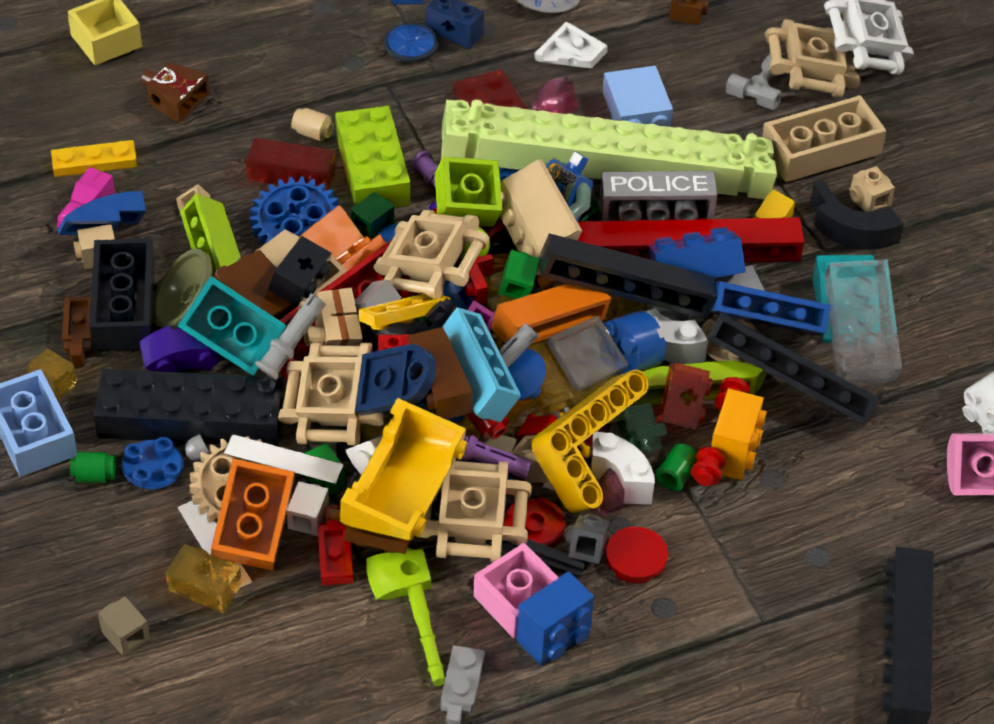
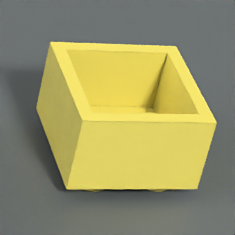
(104, 29)

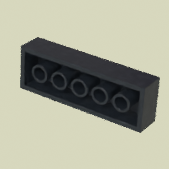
(186, 405)

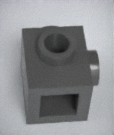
(587, 538)

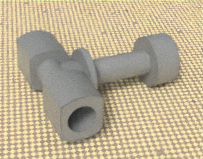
(756, 87)

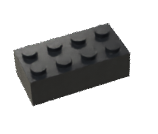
(122, 293)

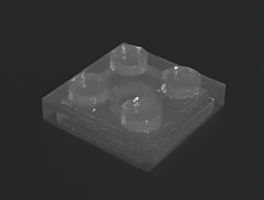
(587, 353)

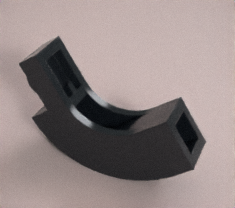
(854, 228)

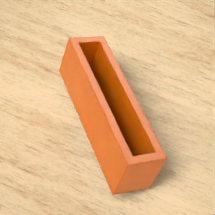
(549, 311)

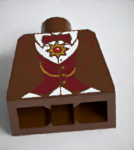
(176, 90)

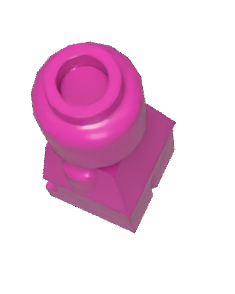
(89, 187)

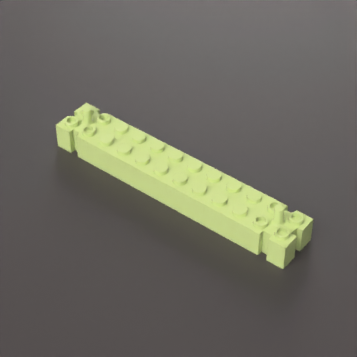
(523, 136)

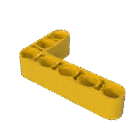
(557, 444)

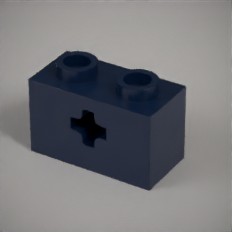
(455, 21)

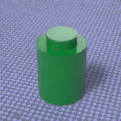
(677, 467)

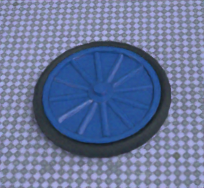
(411, 42)

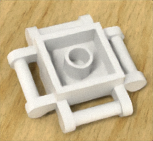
(871, 29)

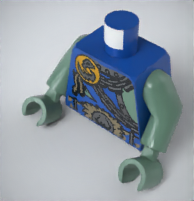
(572, 183)

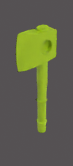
(403, 575)

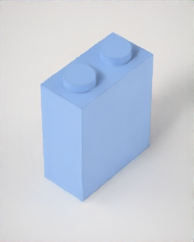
(637, 96)

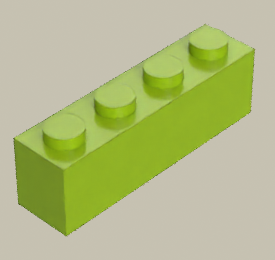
(210, 230)

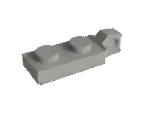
(461, 682)

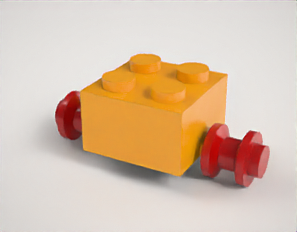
(733, 436)

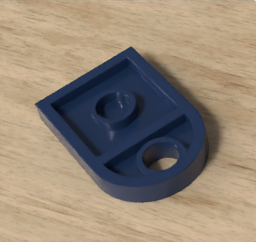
(393, 375)

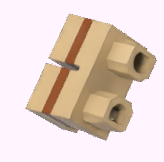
(337, 321)

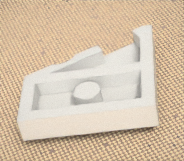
(571, 48)

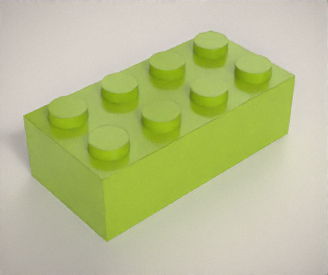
(372, 155)

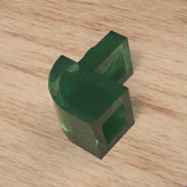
(640, 429)

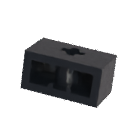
(300, 271)

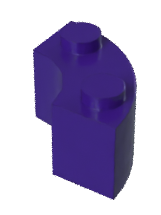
(176, 351)

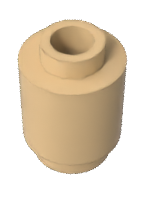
(312, 124)

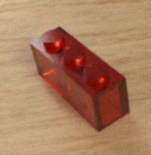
(280, 160)

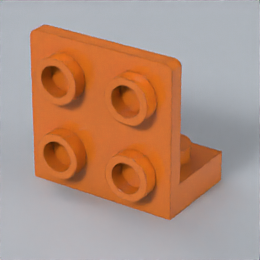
(342, 238)

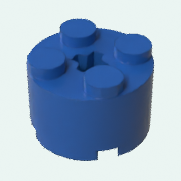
(637, 340)

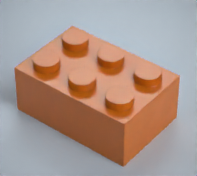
(252, 514)

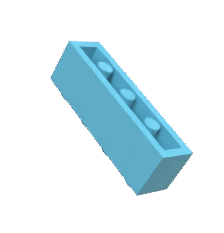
(482, 364)

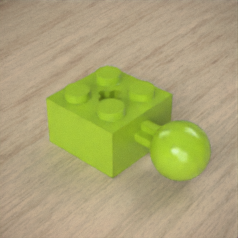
(469, 188)

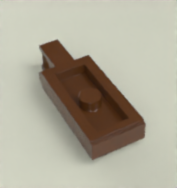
(76, 329)

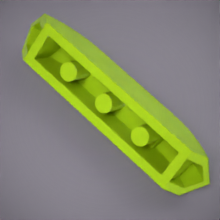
(718, 370)

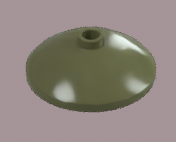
(181, 287)

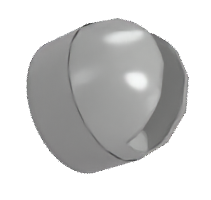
(195, 447)

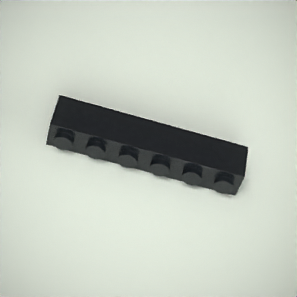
(627, 276)
(794, 369)
(910, 637)

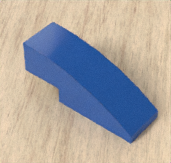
(110, 209)

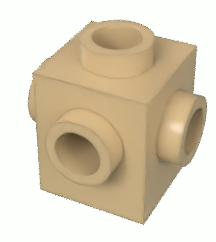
(871, 189)

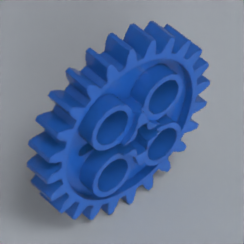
(290, 208)

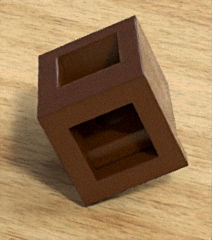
(688, 10)

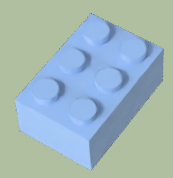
(34, 424)

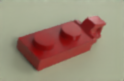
(334, 553)

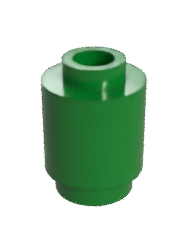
(93, 467)

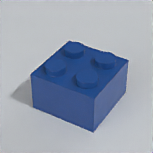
(555, 619)

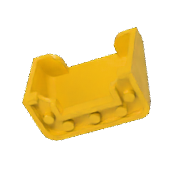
(403, 473)

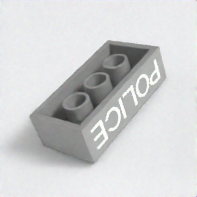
(657, 195)

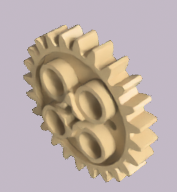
(208, 484)

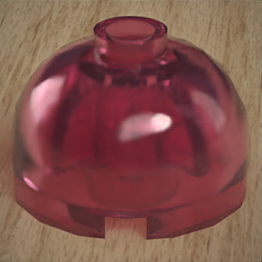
(556, 97)

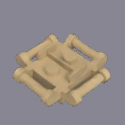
(811, 58)
(428, 251)
(326, 394)
(475, 508)

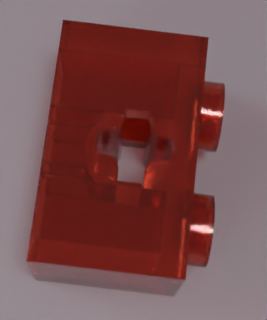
(678, 381)

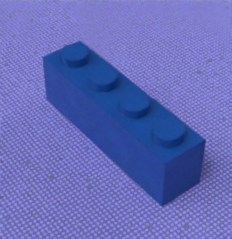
(771, 308)

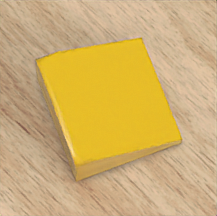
(776, 206)

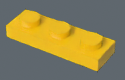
(99, 156)
(398, 311)

